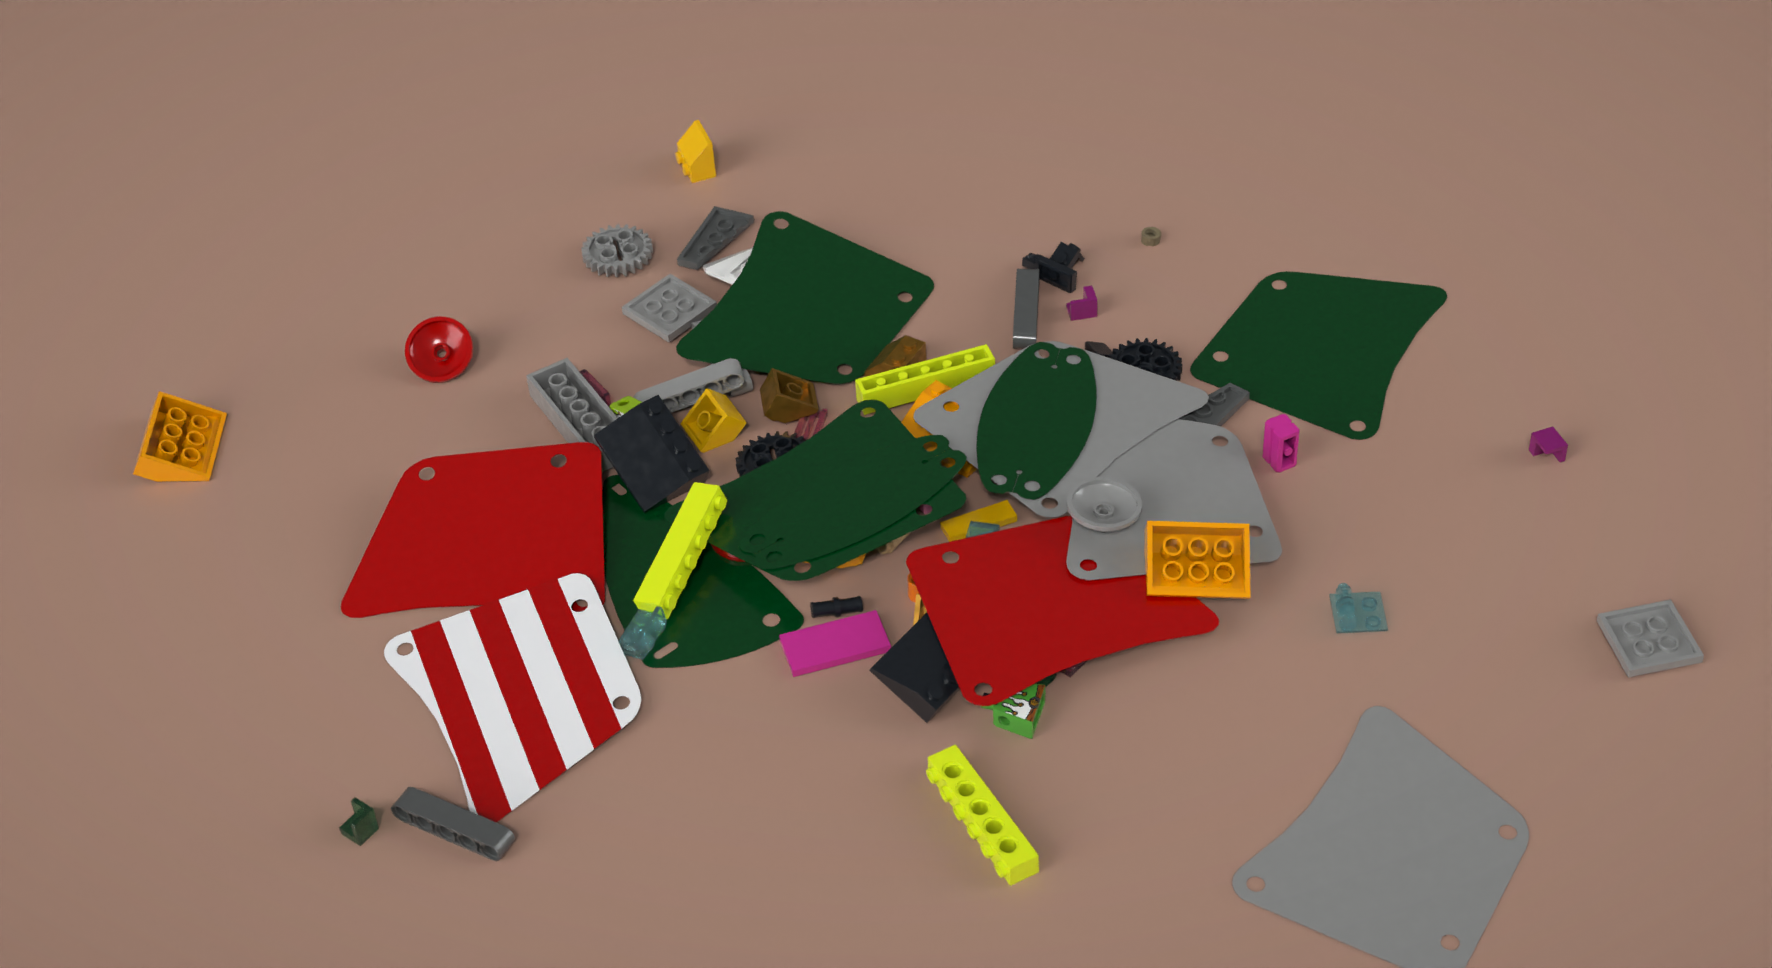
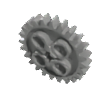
(601, 253)

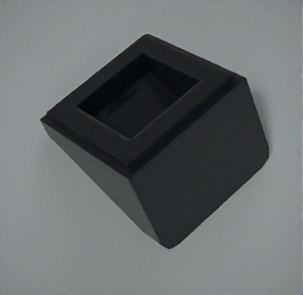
(1098, 348)

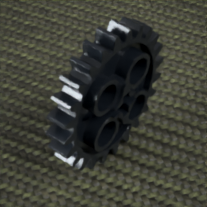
(1150, 357)
(759, 451)

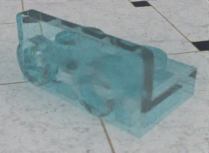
(642, 632)

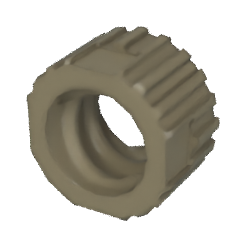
(1151, 236)

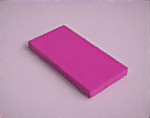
(834, 643)

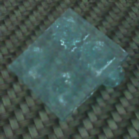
(1357, 611)

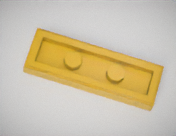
(998, 513)

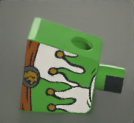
(1021, 711)

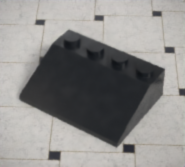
(652, 454)
(918, 670)

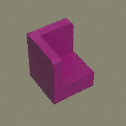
(1084, 307)
(1548, 442)

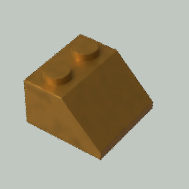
(898, 354)
(787, 397)

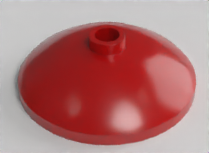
(432, 338)

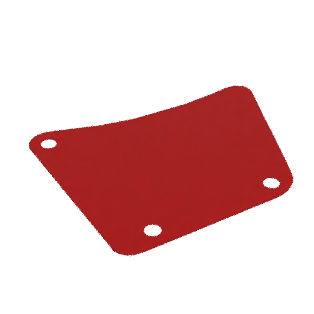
(484, 530)
(1020, 615)

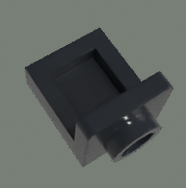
(1067, 254)

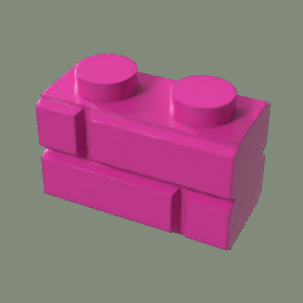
(1280, 443)

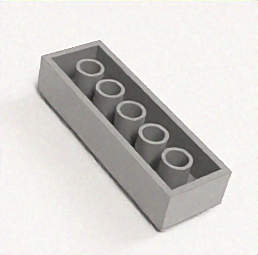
(570, 404)

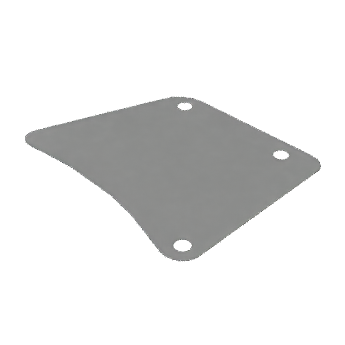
(1128, 409)
(1178, 481)
(1393, 851)

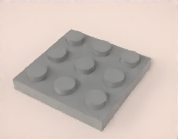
(669, 307)
(1649, 638)

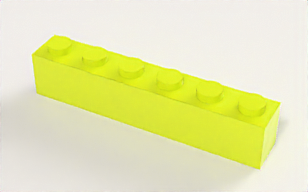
(907, 382)
(681, 548)

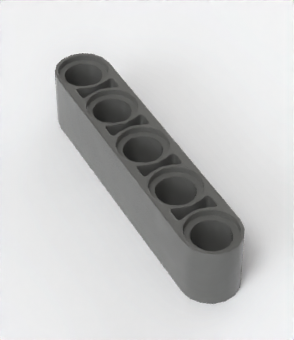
(1026, 308)
(453, 823)

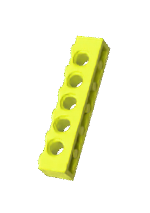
(982, 815)

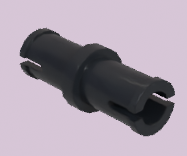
(836, 607)

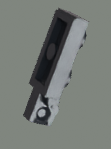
(1052, 272)

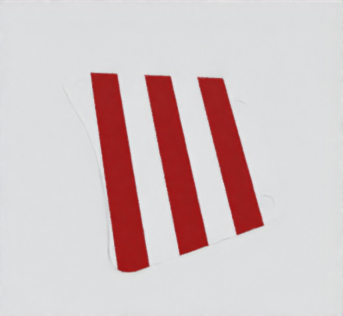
(520, 688)

